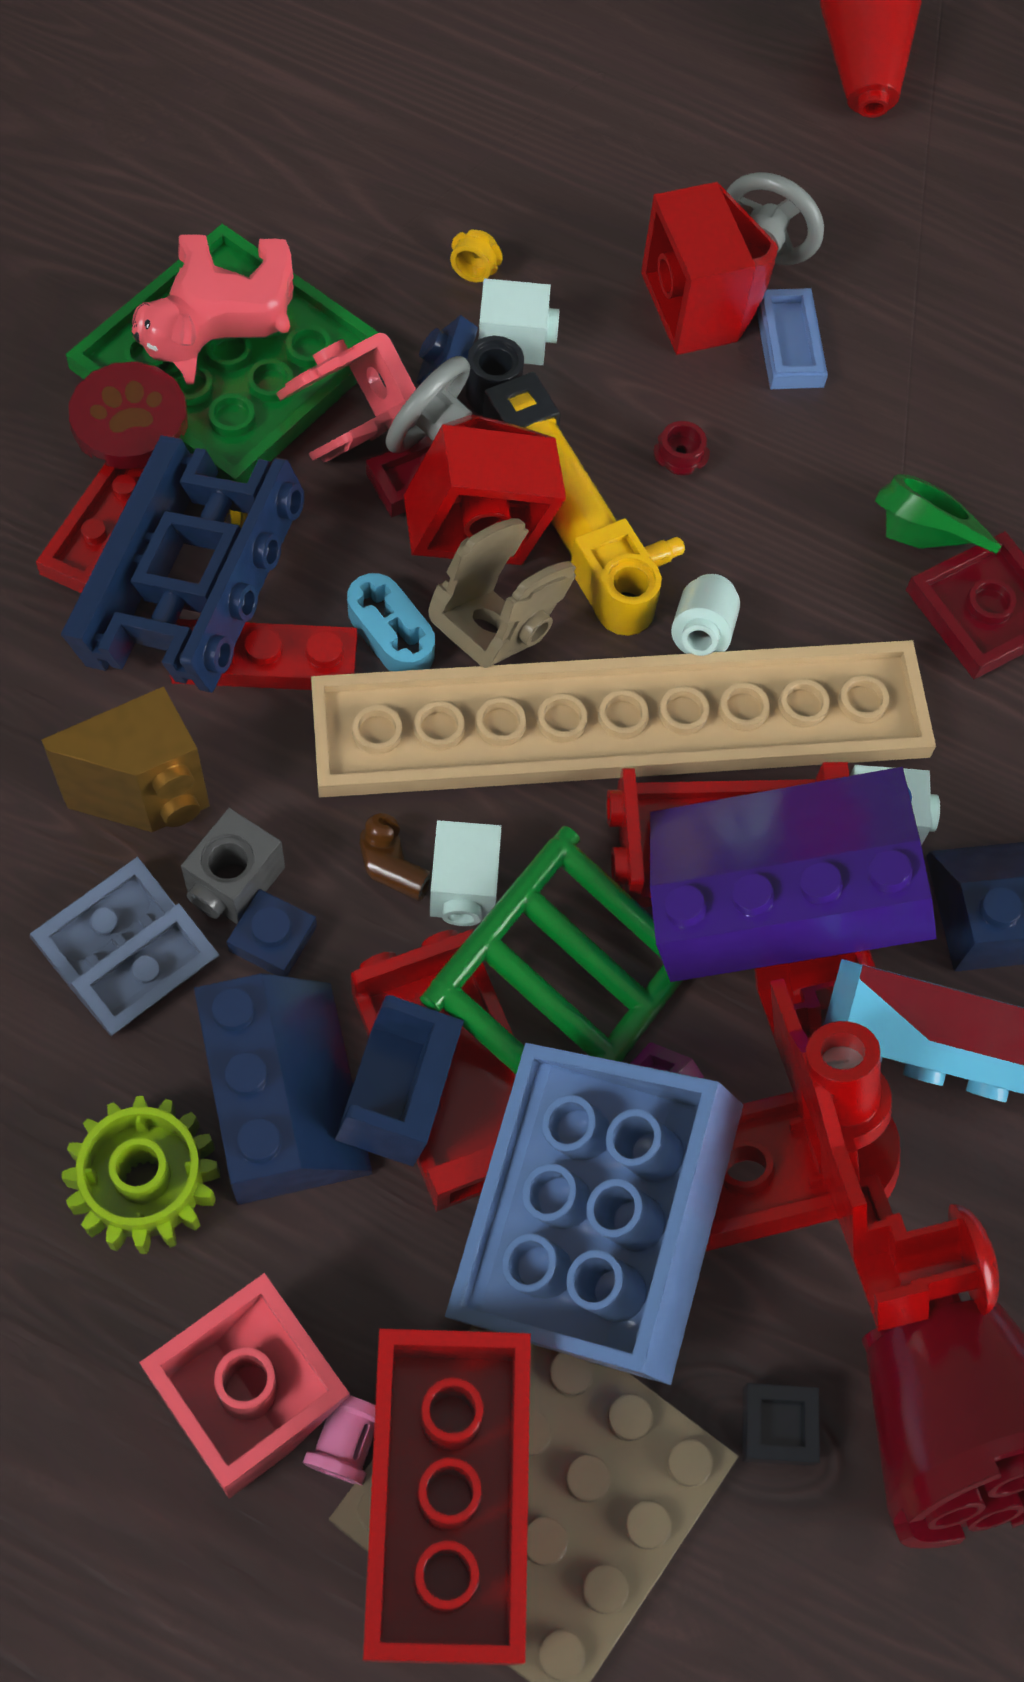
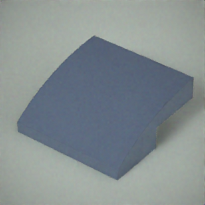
(123, 946)

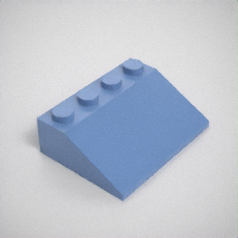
(597, 1209)

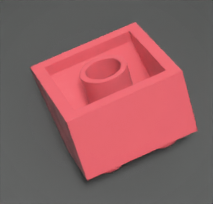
(245, 1384)

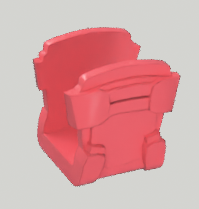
(365, 361)

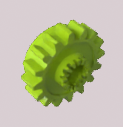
(149, 1209)

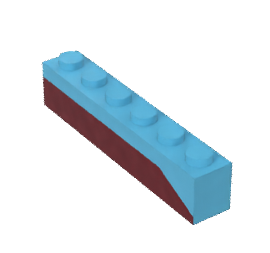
(934, 1028)

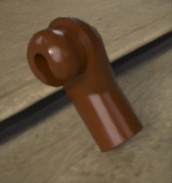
(385, 858)

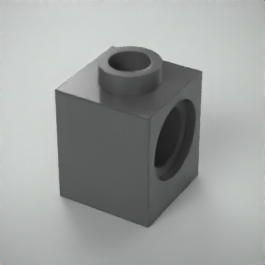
(237, 843)

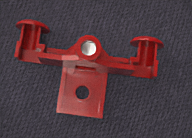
(837, 1156)

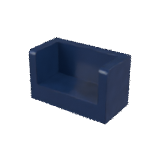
(400, 1080)

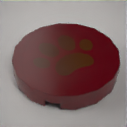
(125, 411)

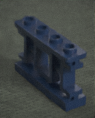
(146, 547)

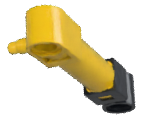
(603, 550)

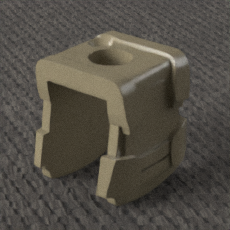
(470, 596)

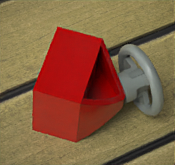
(716, 252)
(473, 470)

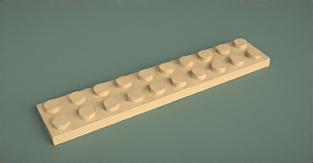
(617, 714)

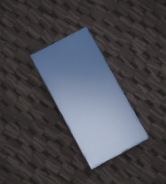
(791, 339)

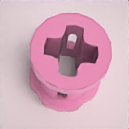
(344, 1441)

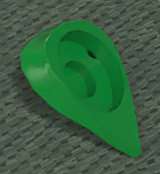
(929, 517)

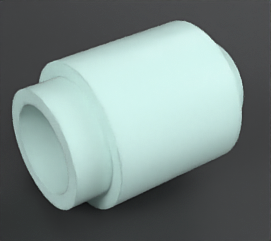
(706, 615)

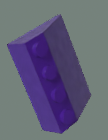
(788, 876)

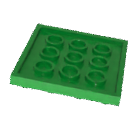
(236, 380)

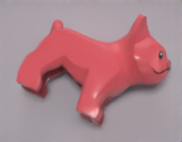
(215, 304)

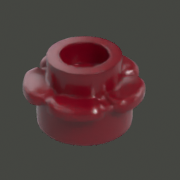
(682, 437)

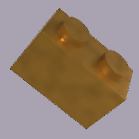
(131, 765)

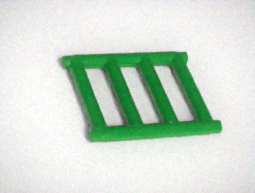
(487, 946)

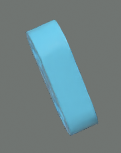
(400, 618)

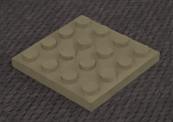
(608, 1507)

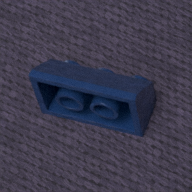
(981, 903)
(278, 1084)

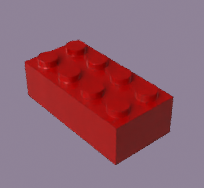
(449, 1499)

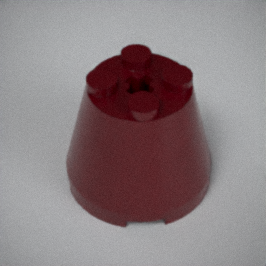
(950, 1421)

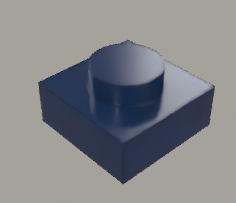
(445, 344)
(272, 934)

